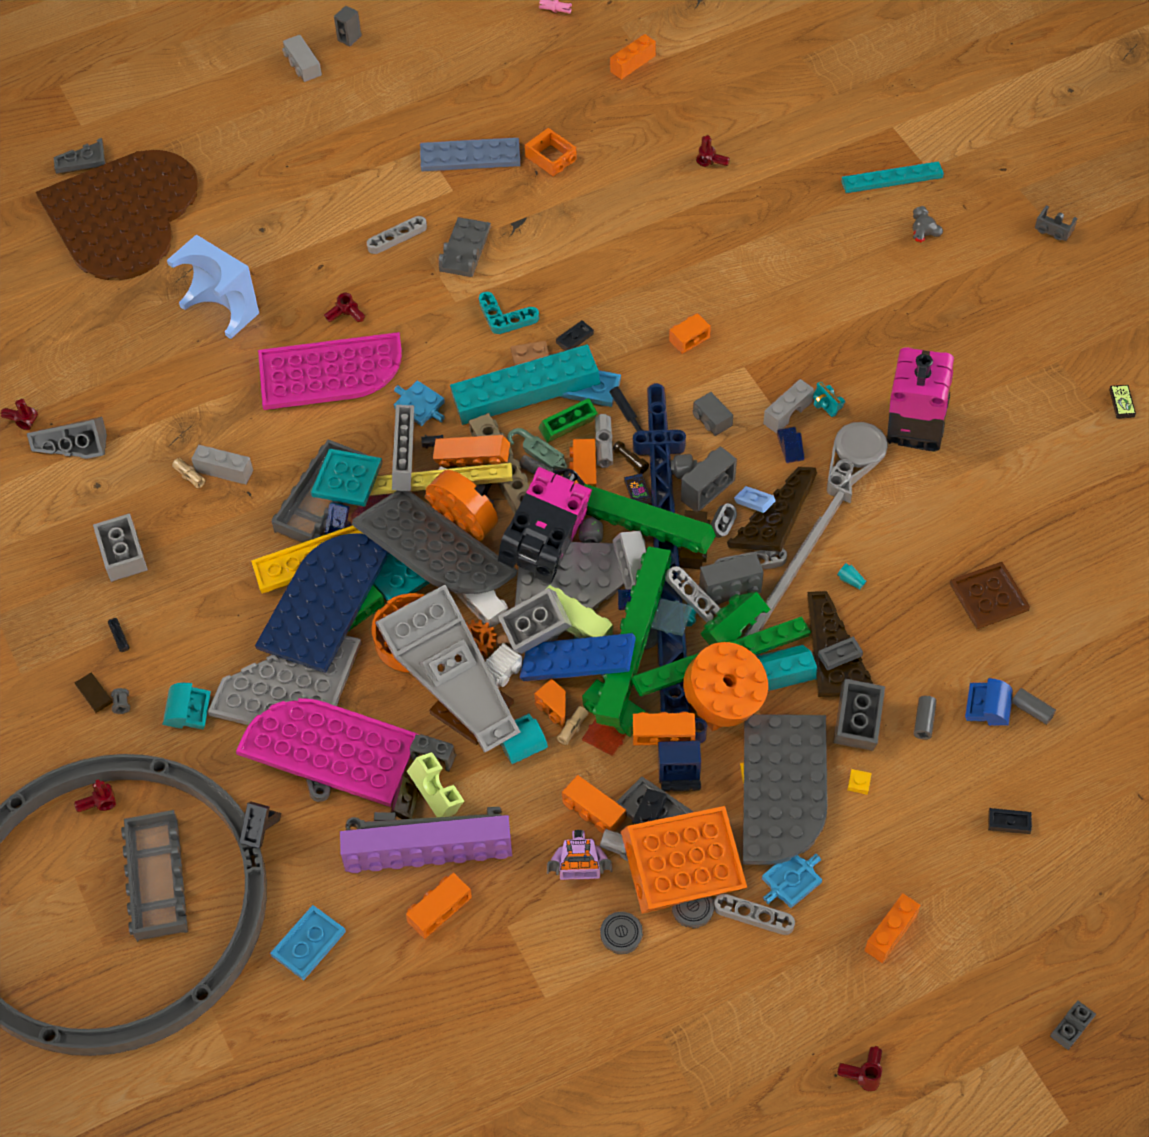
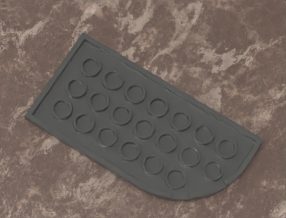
(432, 545)
(783, 786)

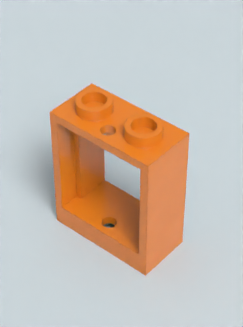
(541, 142)

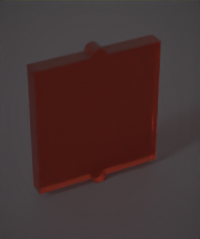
(603, 737)

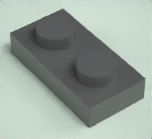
(840, 653)

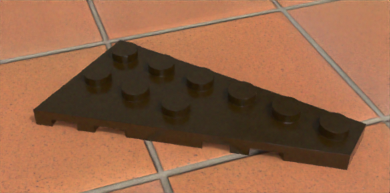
(771, 529)

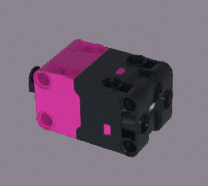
(920, 399)
(545, 523)

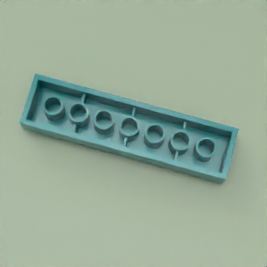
(525, 384)

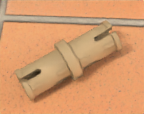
(188, 473)
(572, 725)

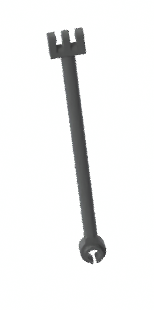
(360, 824)

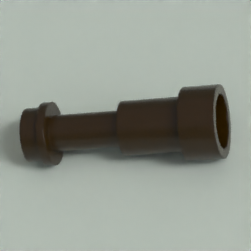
(639, 465)

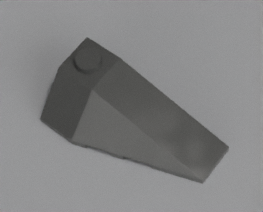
(77, 439)

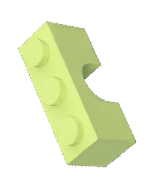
(425, 774)

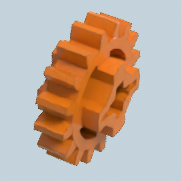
(480, 635)

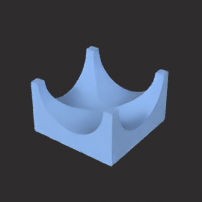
(219, 280)

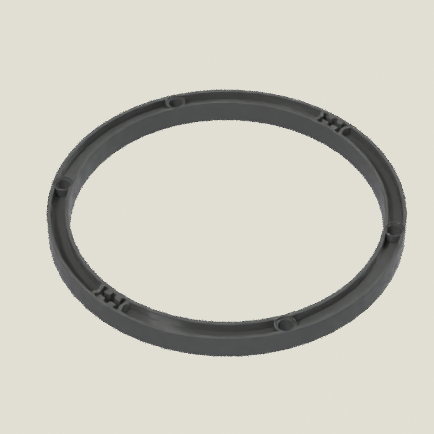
(233, 960)

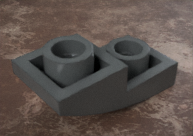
(1073, 1025)

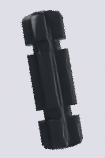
(118, 634)
(681, 785)

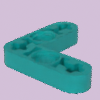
(501, 319)

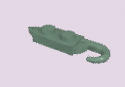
(539, 449)

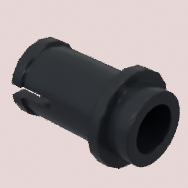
(429, 441)

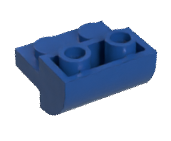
(989, 702)

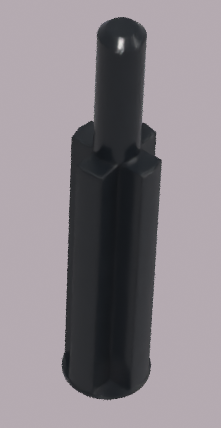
(625, 407)

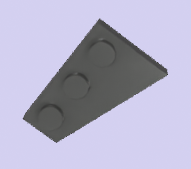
(87, 157)

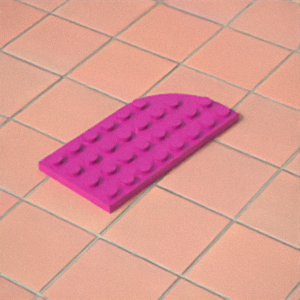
(328, 370)
(330, 747)

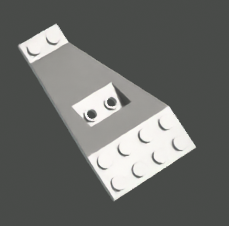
(432, 634)

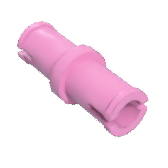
(555, 6)

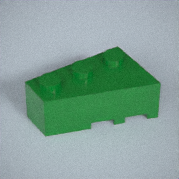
(734, 618)

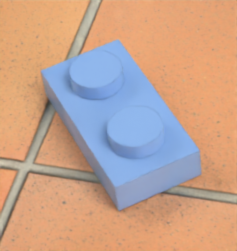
(754, 499)

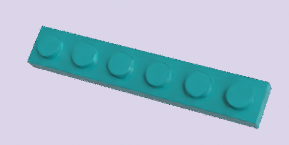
(892, 177)

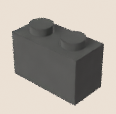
(347, 26)
(712, 413)

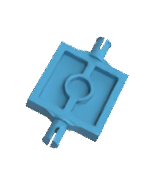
(424, 400)
(792, 880)

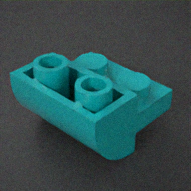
(186, 706)
(527, 742)

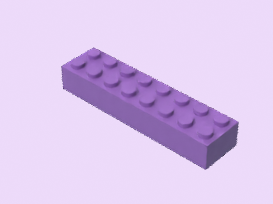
(426, 844)

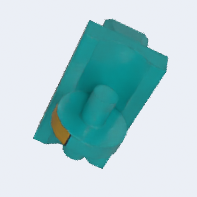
(825, 398)

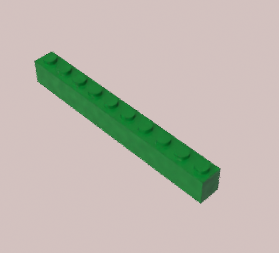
(638, 620)

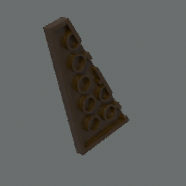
(826, 631)

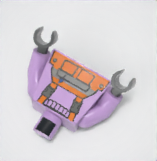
(579, 859)

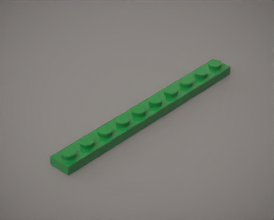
(757, 643)

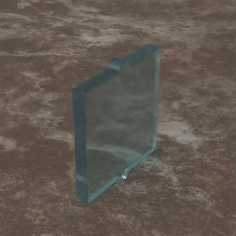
(671, 617)

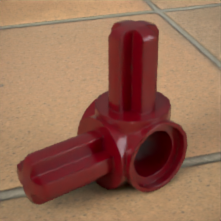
(708, 156)
(345, 305)
(23, 417)
(101, 797)
(871, 1068)

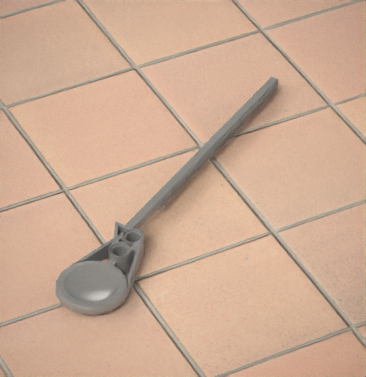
(857, 446)

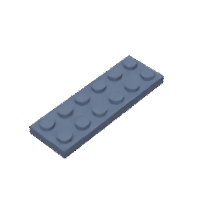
(470, 154)

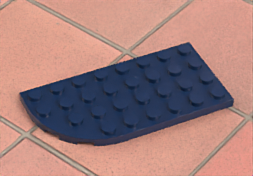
(323, 601)

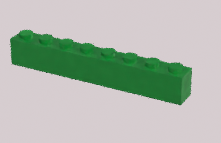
(650, 520)

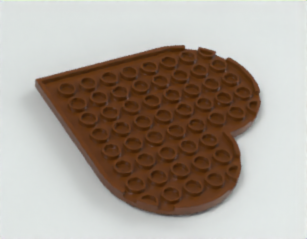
(121, 212)

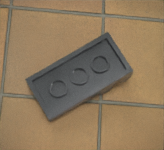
(464, 247)
(634, 796)

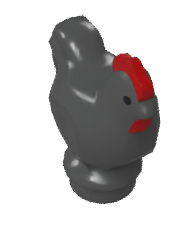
(924, 225)

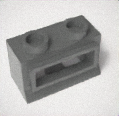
(1054, 226)
(441, 749)

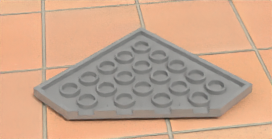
(585, 573)
(279, 680)

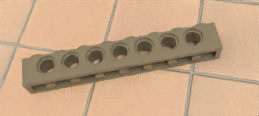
(513, 490)

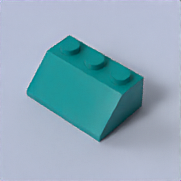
(788, 667)

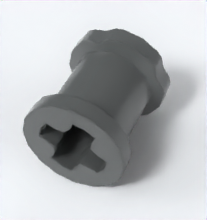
(120, 701)

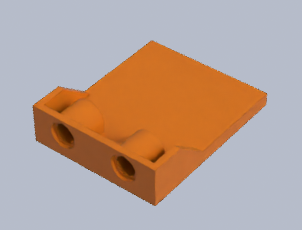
(683, 858)

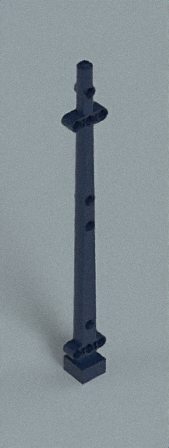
(677, 758)

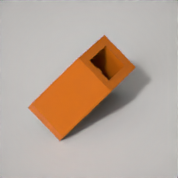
(552, 700)

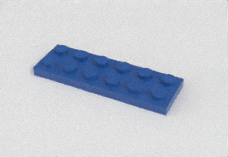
(578, 657)

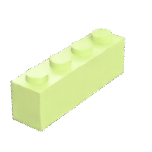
(583, 620)

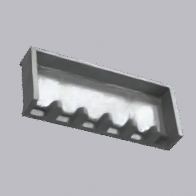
(301, 514)
(154, 875)

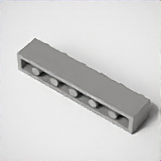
(403, 448)

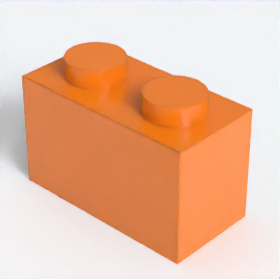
(689, 333)

